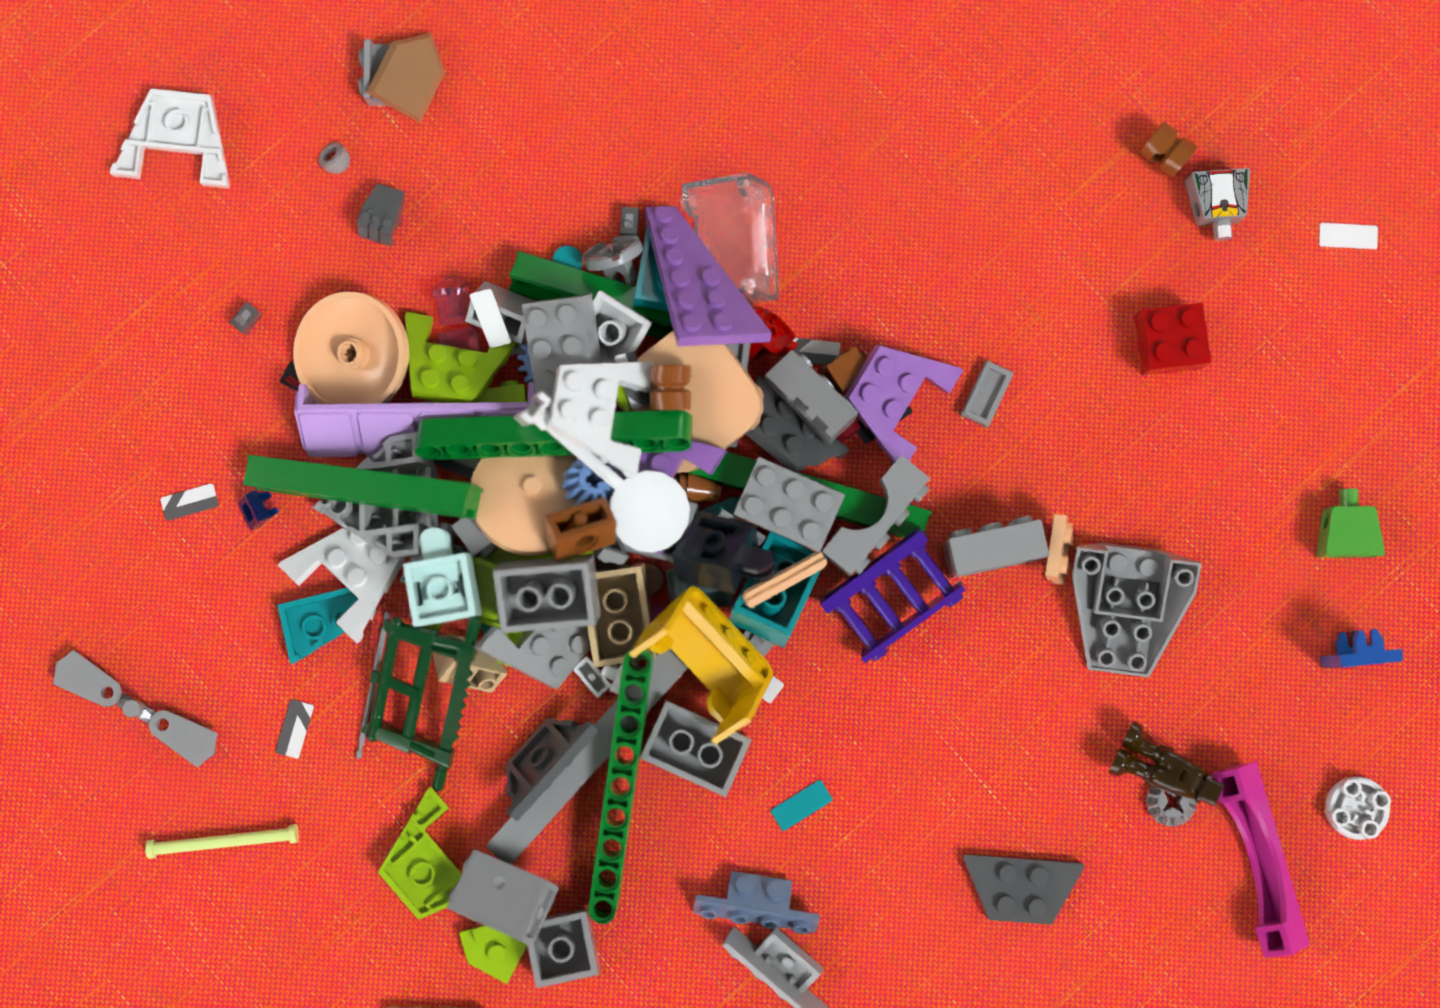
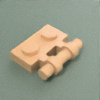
(1058, 551)

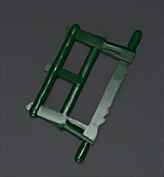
(429, 642)

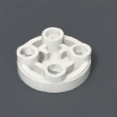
(1357, 808)

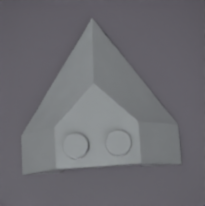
(389, 529)

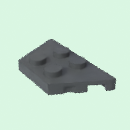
(788, 436)
(543, 760)
(1022, 887)

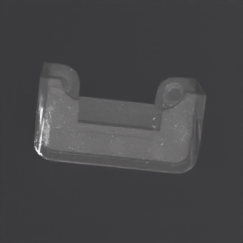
(738, 227)

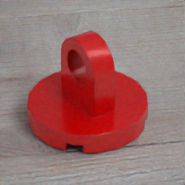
(781, 337)

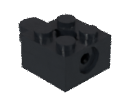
(721, 553)

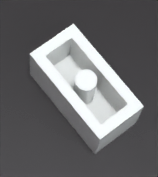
(592, 677)

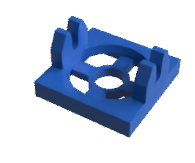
(1360, 652)

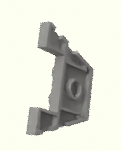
(540, 654)

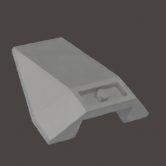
(1130, 604)

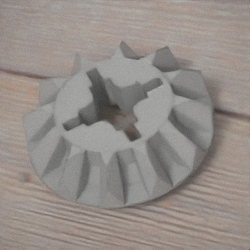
(1170, 817)

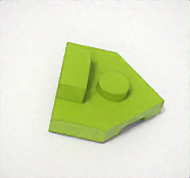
(492, 951)

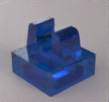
(254, 510)

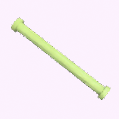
(287, 834)

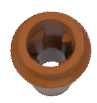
(699, 488)

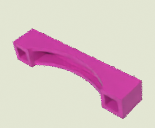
(1280, 919)

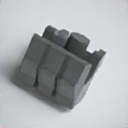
(381, 215)

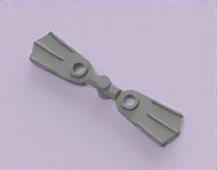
(88, 681)

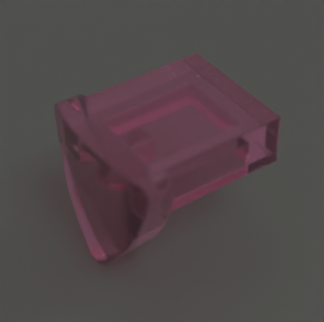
(452, 300)
(462, 338)

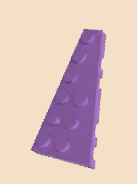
(698, 292)

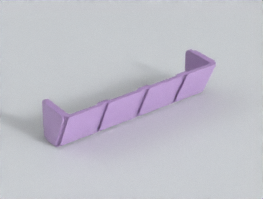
(362, 428)

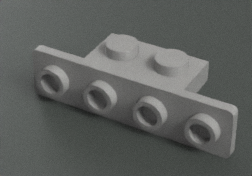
(779, 965)

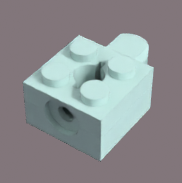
(442, 583)

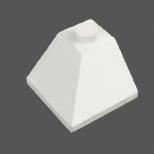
(618, 327)

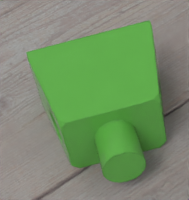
(1350, 529)

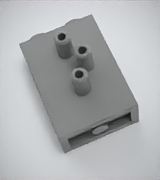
(502, 897)

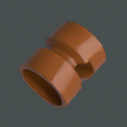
(1168, 149)
(670, 387)

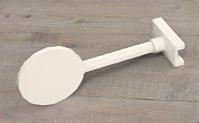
(648, 509)

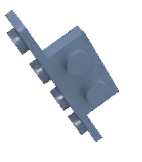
(757, 901)

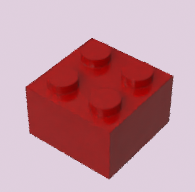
(1172, 339)

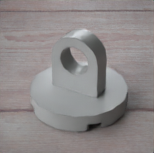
(615, 258)

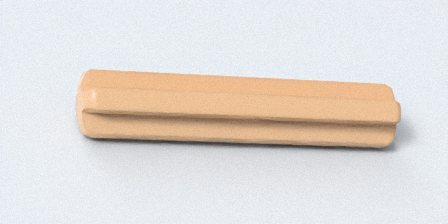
(784, 579)

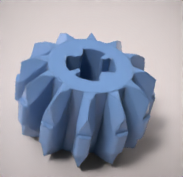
(579, 489)

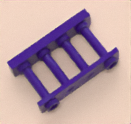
(864, 583)

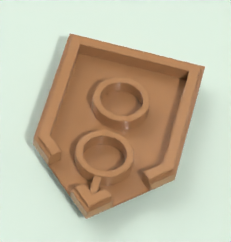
(408, 75)

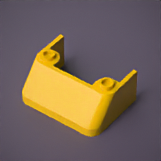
(715, 654)

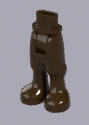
(1171, 770)

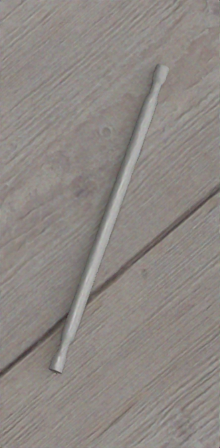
(372, 686)

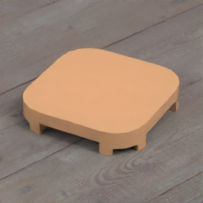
(722, 392)

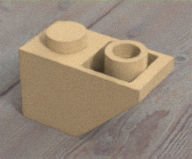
(485, 670)

